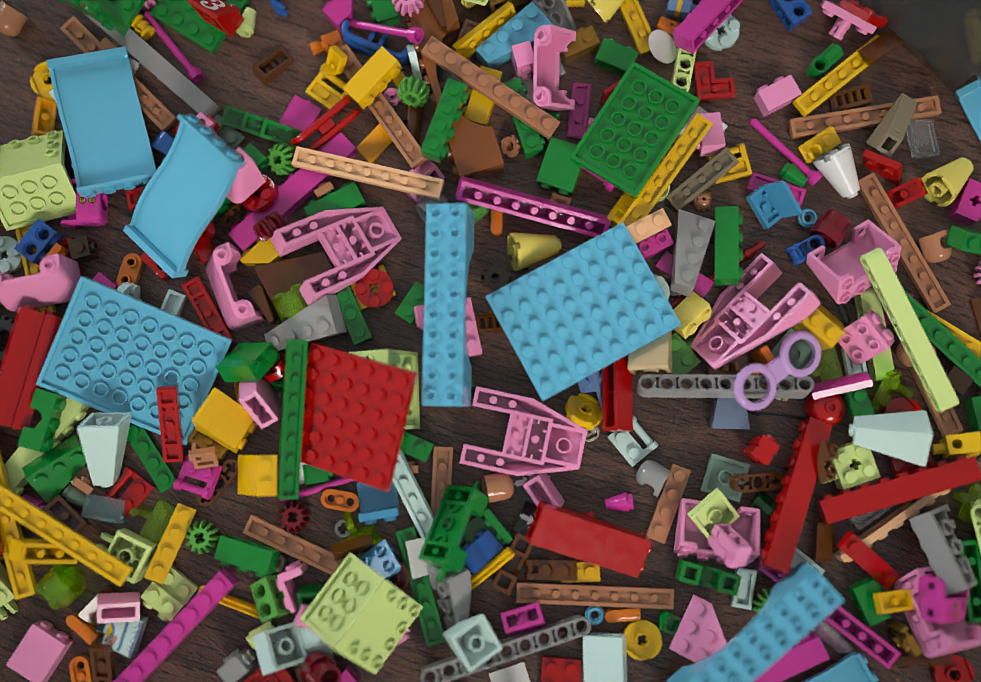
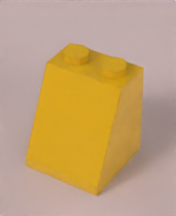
(823, 326)
(224, 421)
(257, 475)

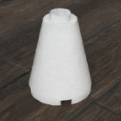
(840, 170)

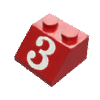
(219, 14)

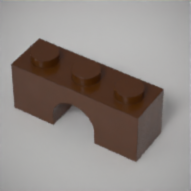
(508, 573)

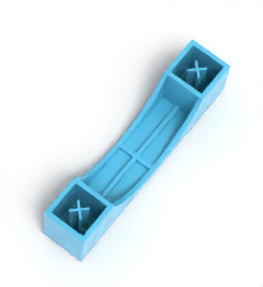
(446, 273)
(787, 616)

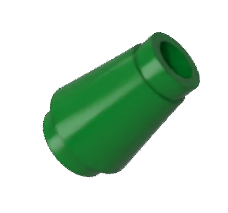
(793, 175)

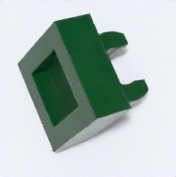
(763, 501)

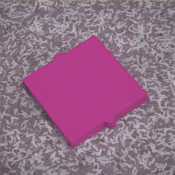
(300, 114)

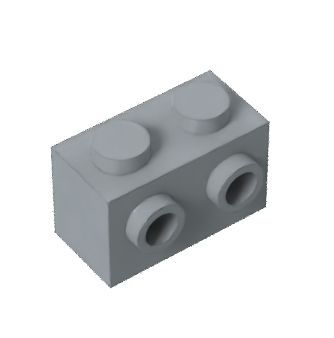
(237, 665)

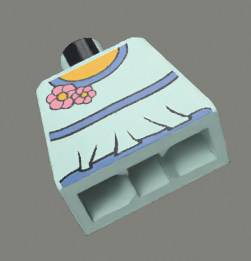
(124, 635)

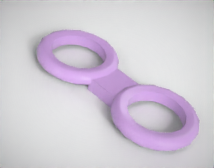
(777, 370)

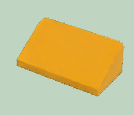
(44, 116)
(374, 144)

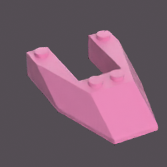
(352, 240)
(743, 322)
(535, 437)

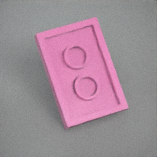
(845, 20)

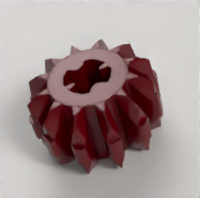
(265, 228)
(288, 513)

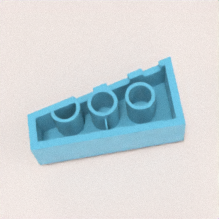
(518, 30)

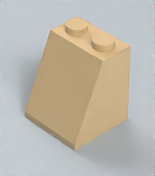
(652, 357)

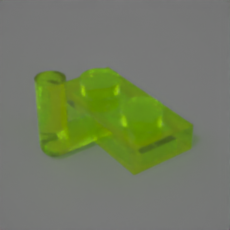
(829, 366)
(890, 382)
(968, 500)
(156, 520)
(370, 529)

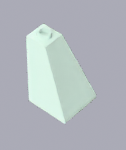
(895, 434)
(104, 445)

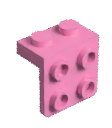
(866, 338)
(286, 583)

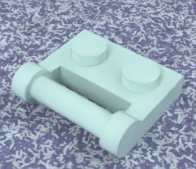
(629, 447)

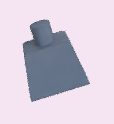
(728, 414)

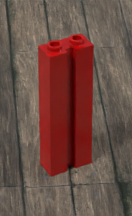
(23, 362)
(588, 539)

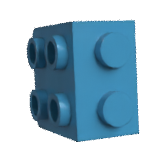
(773, 202)
(377, 503)
(382, 559)

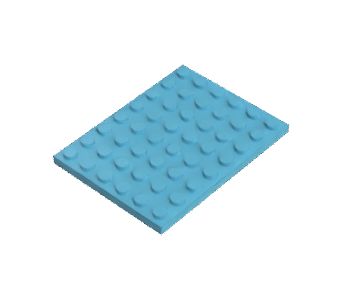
(582, 311)
(121, 349)

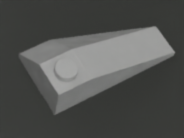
(557, 13)
(453, 594)

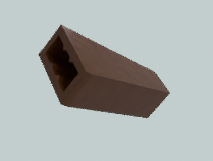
(283, 274)

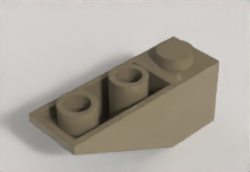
(893, 126)

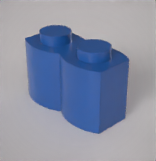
(481, 550)

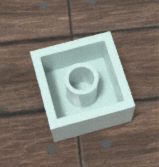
(280, 648)

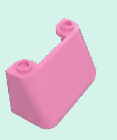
(548, 44)
(50, 287)
(236, 313)
(933, 637)

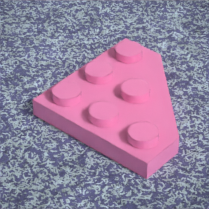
(473, 340)
(698, 632)

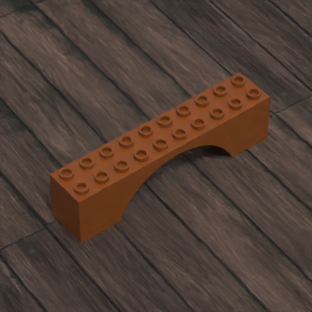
(473, 145)

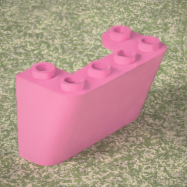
(248, 176)
(842, 269)
(692, 543)

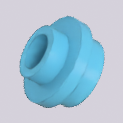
(811, 214)
(597, 620)

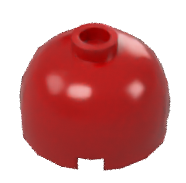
(827, 409)

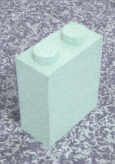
(604, 657)

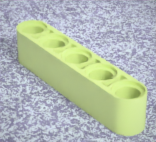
(883, 362)

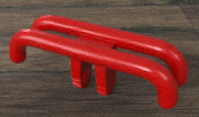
(326, 126)

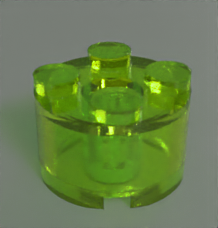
(289, 303)
(61, 585)

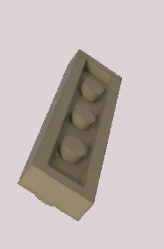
(702, 179)

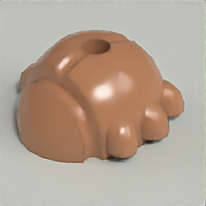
(510, 145)
(700, 204)

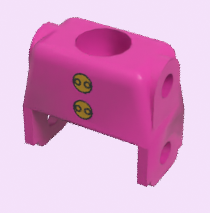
(88, 211)
(936, 605)

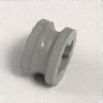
(338, 532)

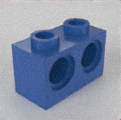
(786, 9)
(35, 238)

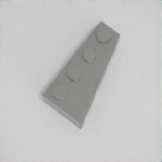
(690, 244)
(313, 324)
(943, 549)

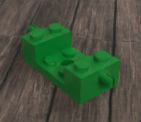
(442, 543)

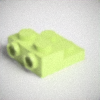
(712, 511)
(171, 596)

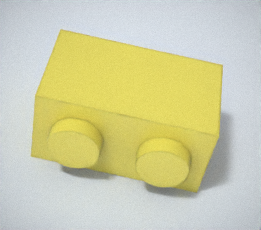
(691, 314)

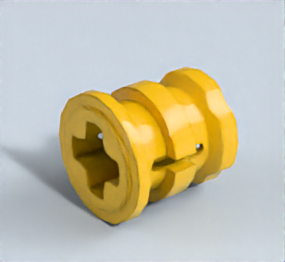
(142, 27)

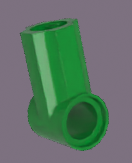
(824, 61)

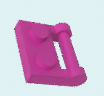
(207, 475)

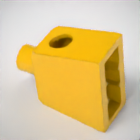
(958, 445)

